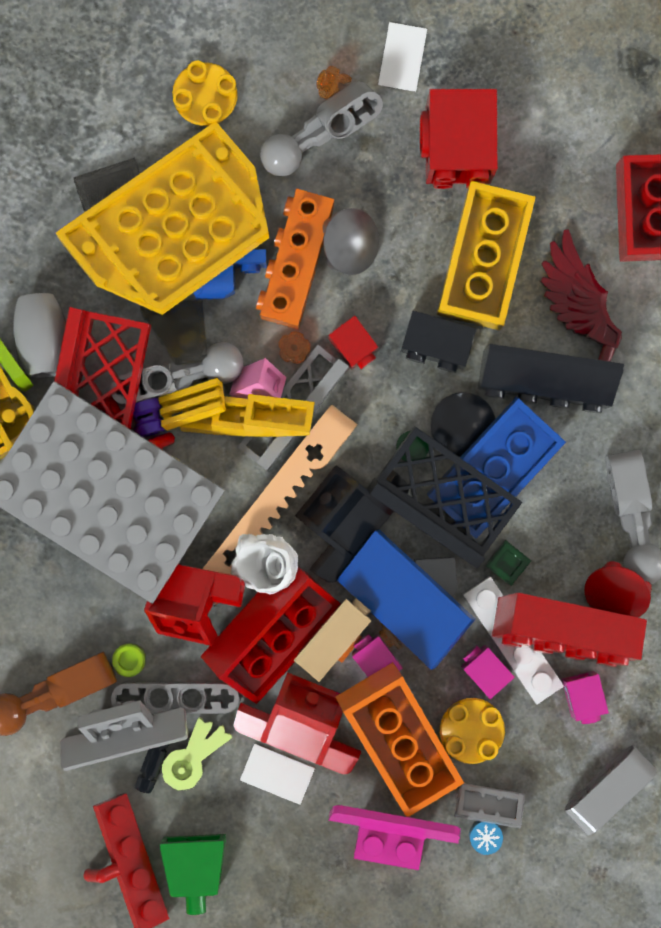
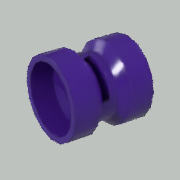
(148, 425)

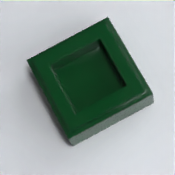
(508, 562)

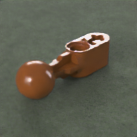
(56, 691)

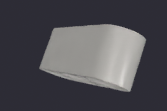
(610, 790)

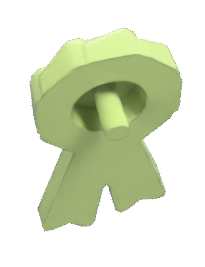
(183, 766)

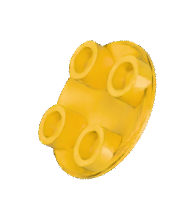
(204, 93)
(472, 730)

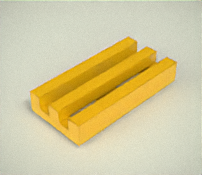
(190, 399)

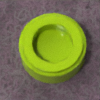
(129, 660)

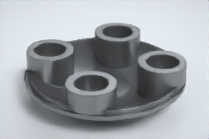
(350, 241)

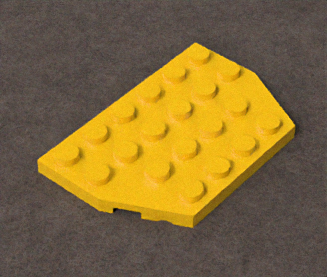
(172, 224)

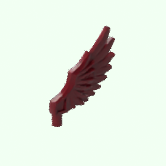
(579, 297)

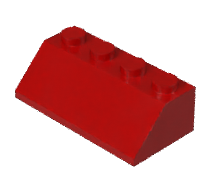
(269, 636)

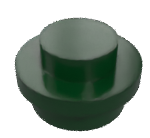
(417, 449)

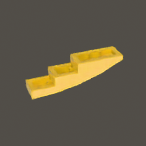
(257, 418)

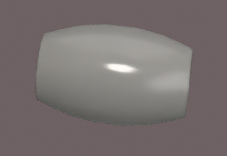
(38, 334)

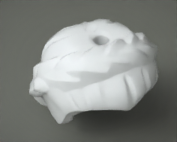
(265, 562)

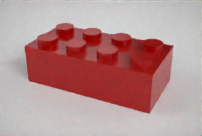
(569, 628)

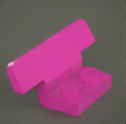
(391, 837)

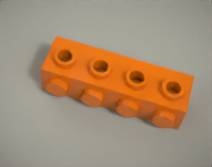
(296, 259)

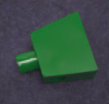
(193, 867)

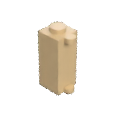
(334, 638)

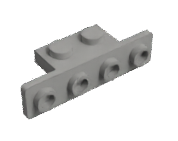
(121, 732)

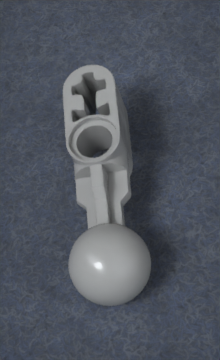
(283, 153)
(222, 362)
(632, 504)

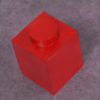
(354, 344)

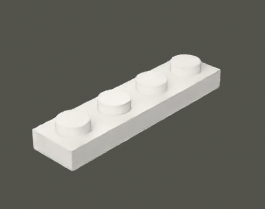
(527, 664)

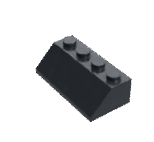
(549, 377)

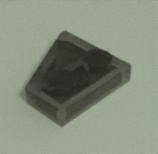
(181, 331)

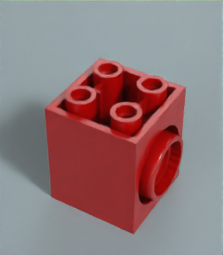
(459, 136)

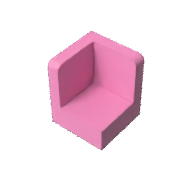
(259, 379)

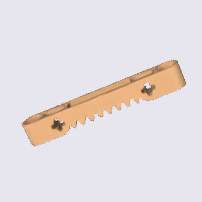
(330, 434)

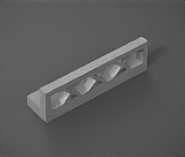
(318, 395)

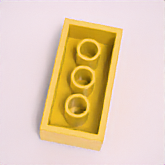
(486, 255)

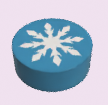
(486, 837)

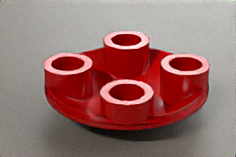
(618, 590)

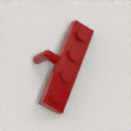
(129, 863)

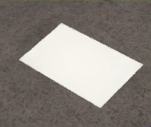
(402, 56)
(277, 774)

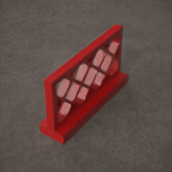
(75, 351)

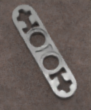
(175, 693)

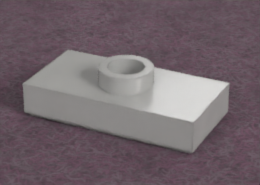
(490, 805)

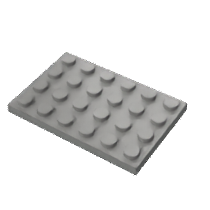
(104, 492)

